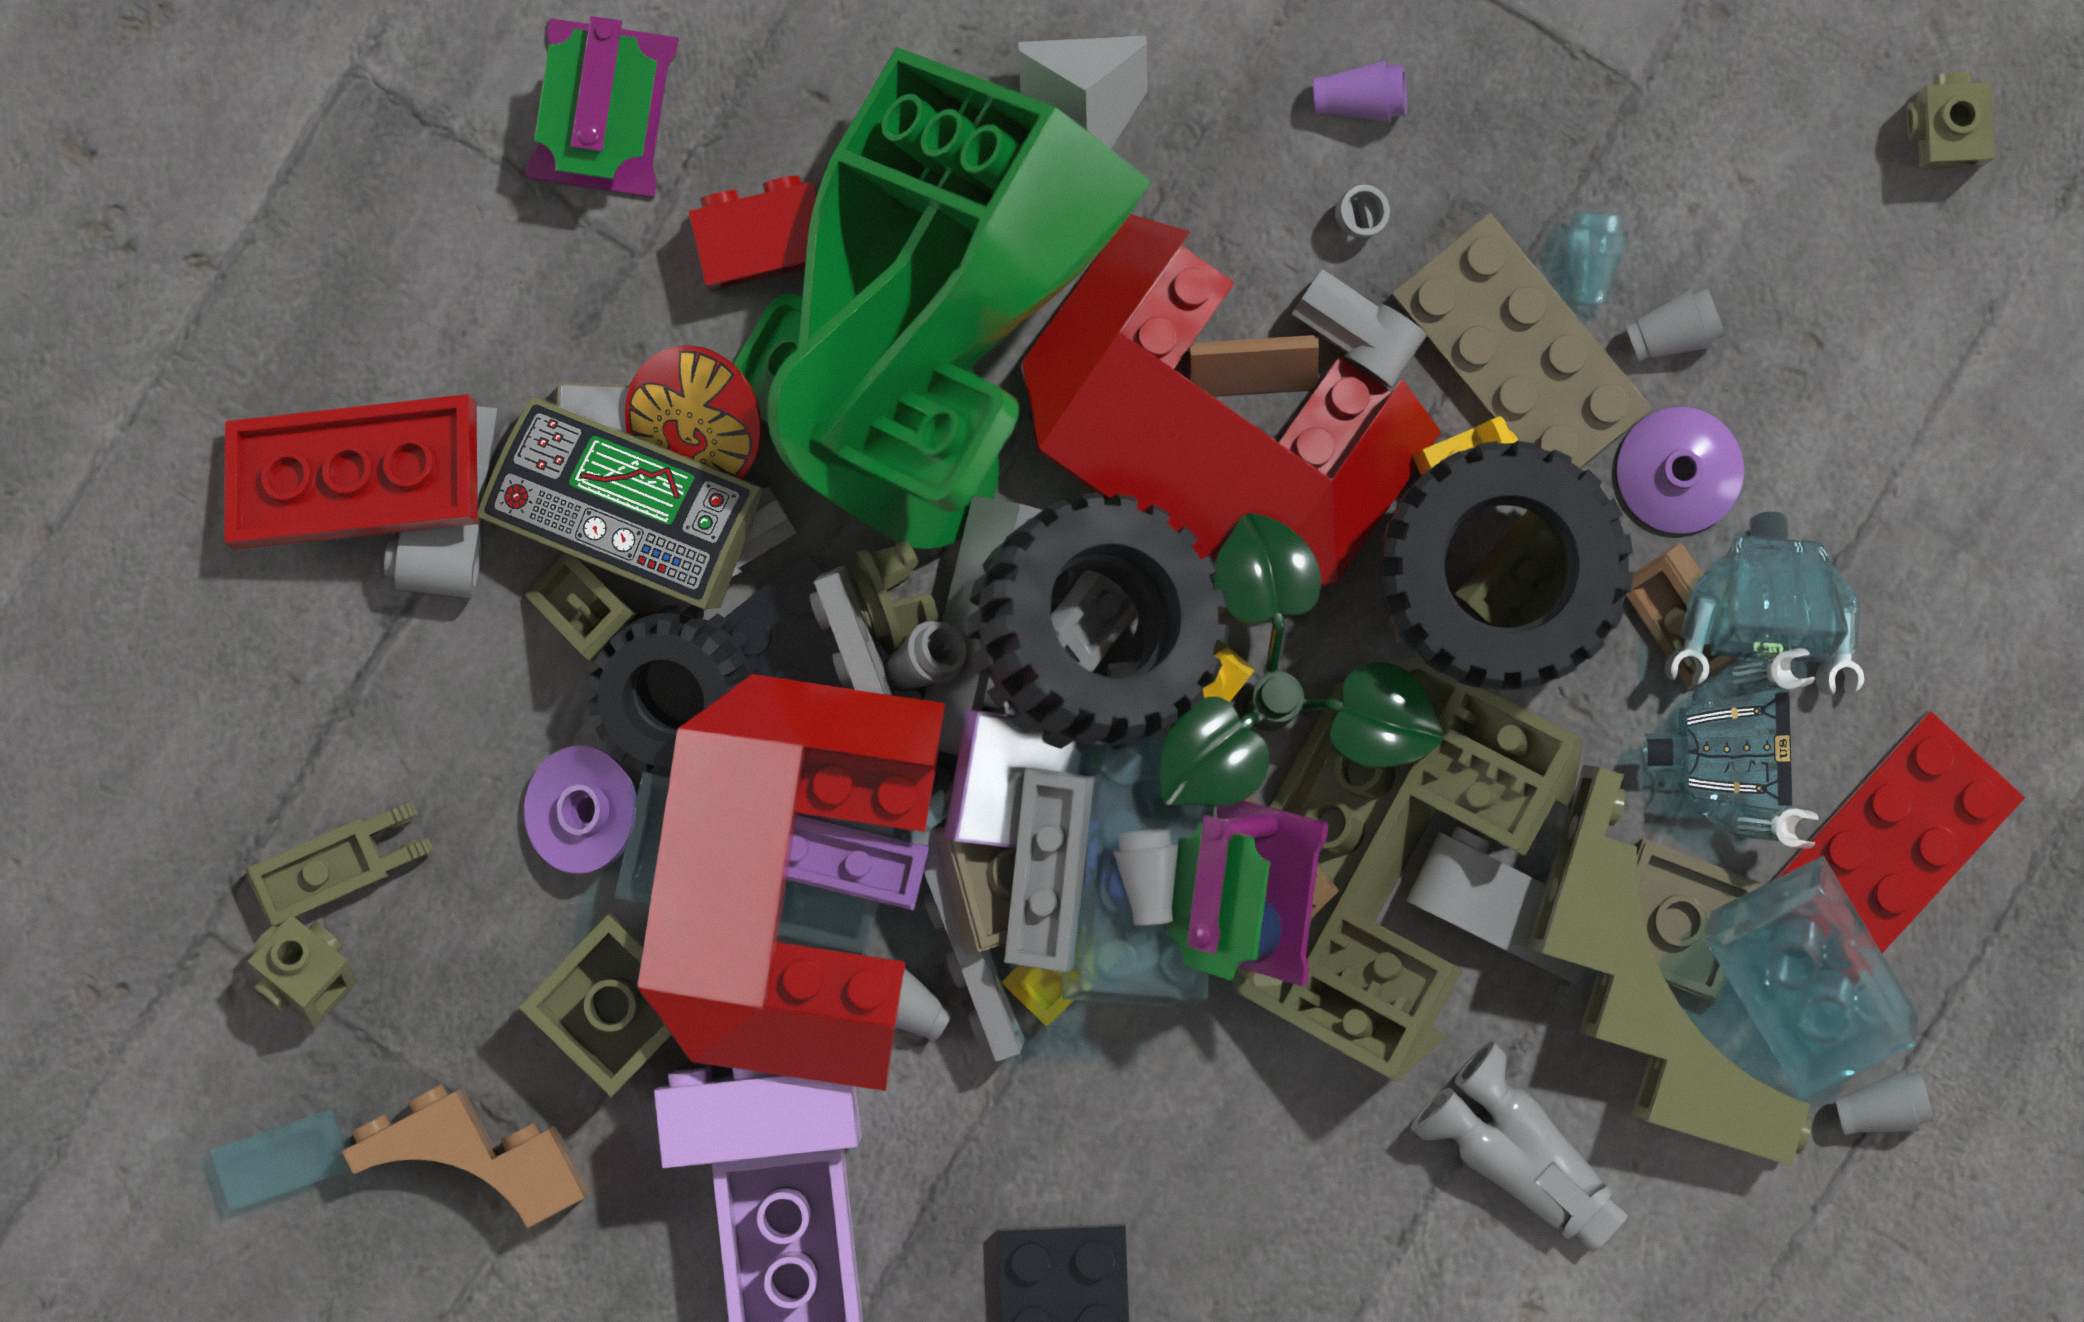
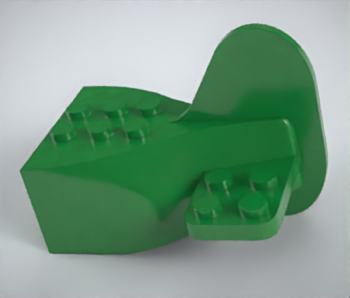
(925, 249)

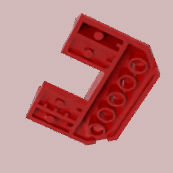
(1138, 428)
(724, 868)

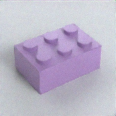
(751, 1116)
(787, 1238)

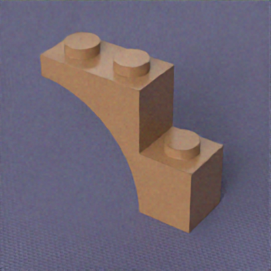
(444, 1128)

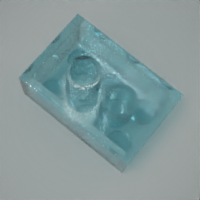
(1812, 978)

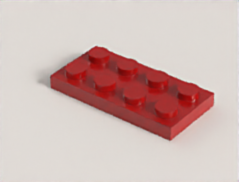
(351, 472)
(1910, 826)

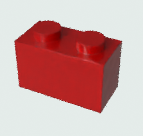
(754, 234)

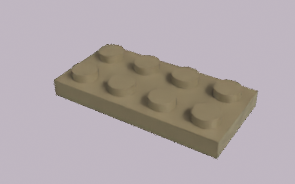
(1520, 345)

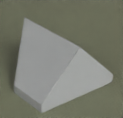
(1088, 80)

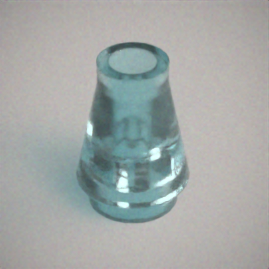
(1594, 253)

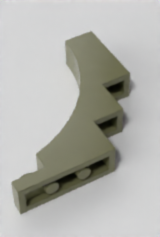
(1596, 921)

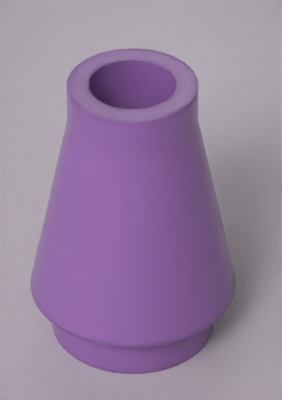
(1364, 92)

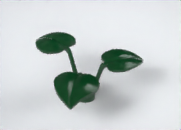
(1215, 756)

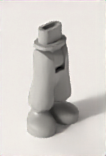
(1521, 1150)

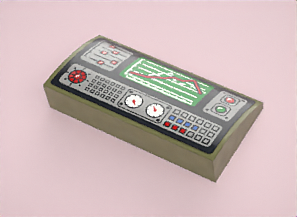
(621, 503)

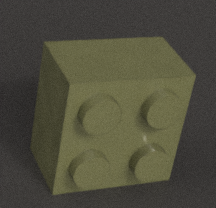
(596, 1008)

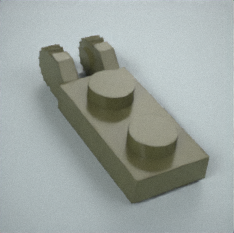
(331, 866)

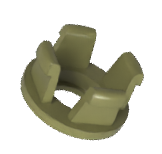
(871, 581)

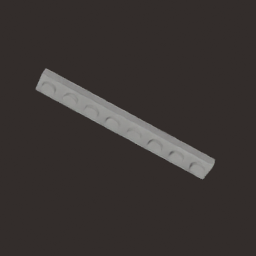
(862, 669)

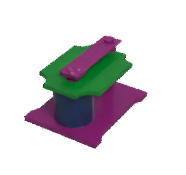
(601, 106)
(1247, 892)

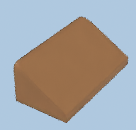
(1255, 365)
(1661, 600)

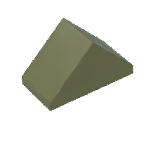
(580, 605)

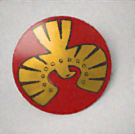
(696, 408)

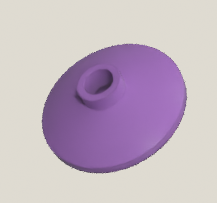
(1647, 475)
(559, 805)

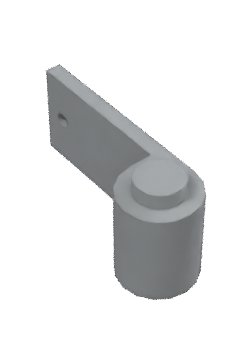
(448, 557)
(1484, 898)

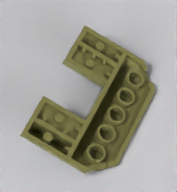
(1491, 772)

